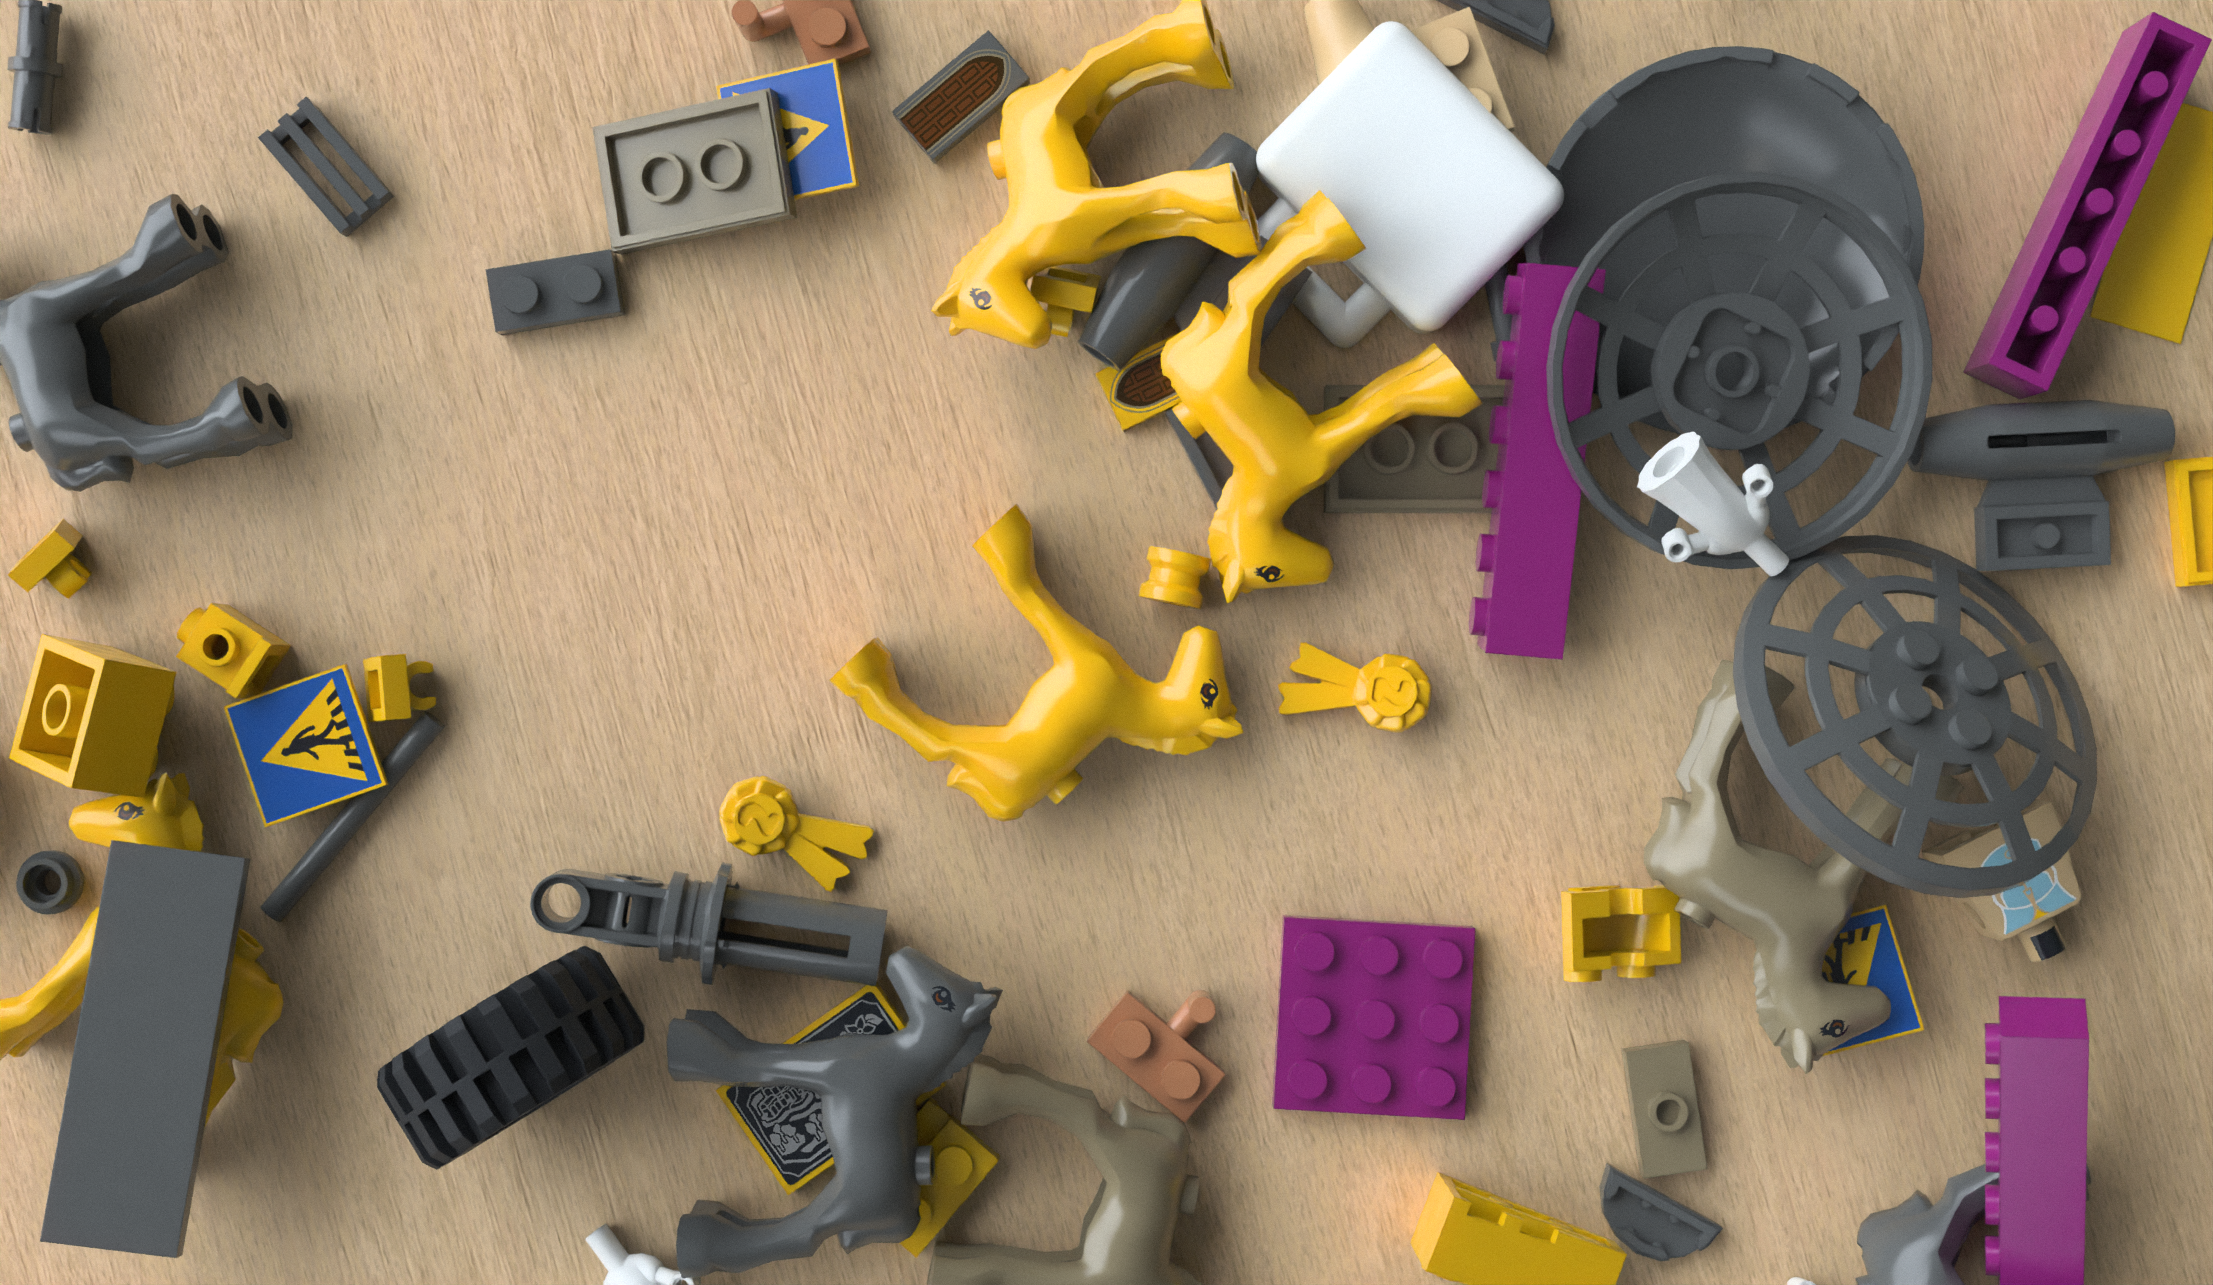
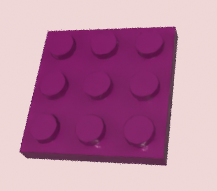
(1373, 1017)

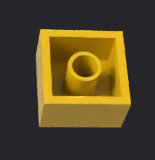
(93, 716)

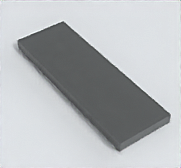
(145, 1050)

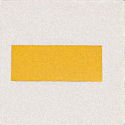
(2166, 237)

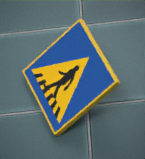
(813, 125)
(305, 745)
(1870, 956)

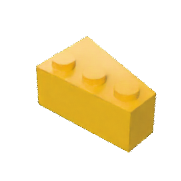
(1495, 1241)

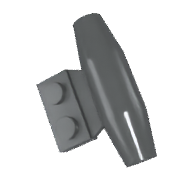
(1175, 277)
(2040, 474)

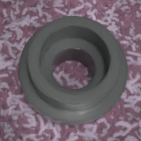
(32, 885)

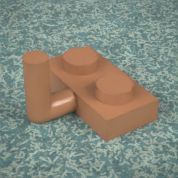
(822, 26)
(1158, 1051)

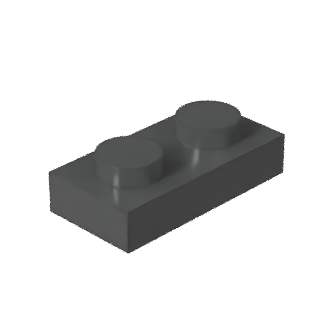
(555, 292)

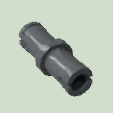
(35, 67)

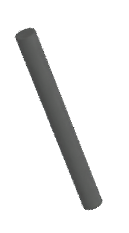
(351, 819)

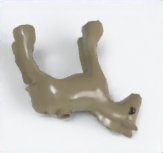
(1767, 894)
(1136, 1208)

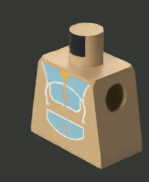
(2024, 909)

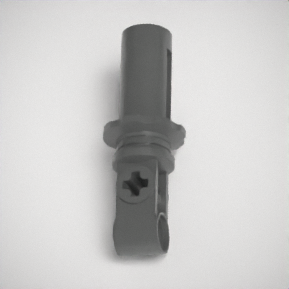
(690, 920)

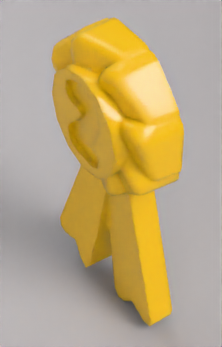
(1387, 691)
(764, 818)

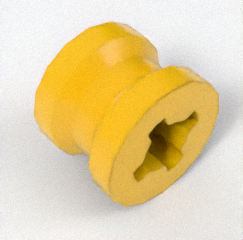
(1174, 577)

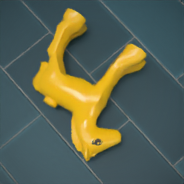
(1056, 198)
(1262, 425)
(1066, 711)
(162, 820)

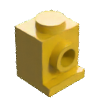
(251, 651)

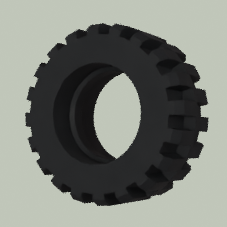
(509, 1056)

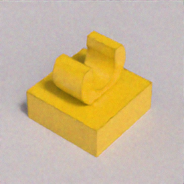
(1064, 293)
(52, 560)
(389, 687)

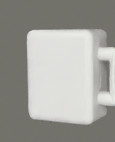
(1418, 178)

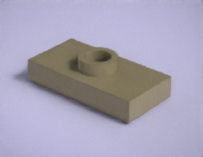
(1664, 1109)

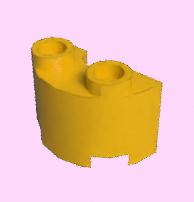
(1619, 929)

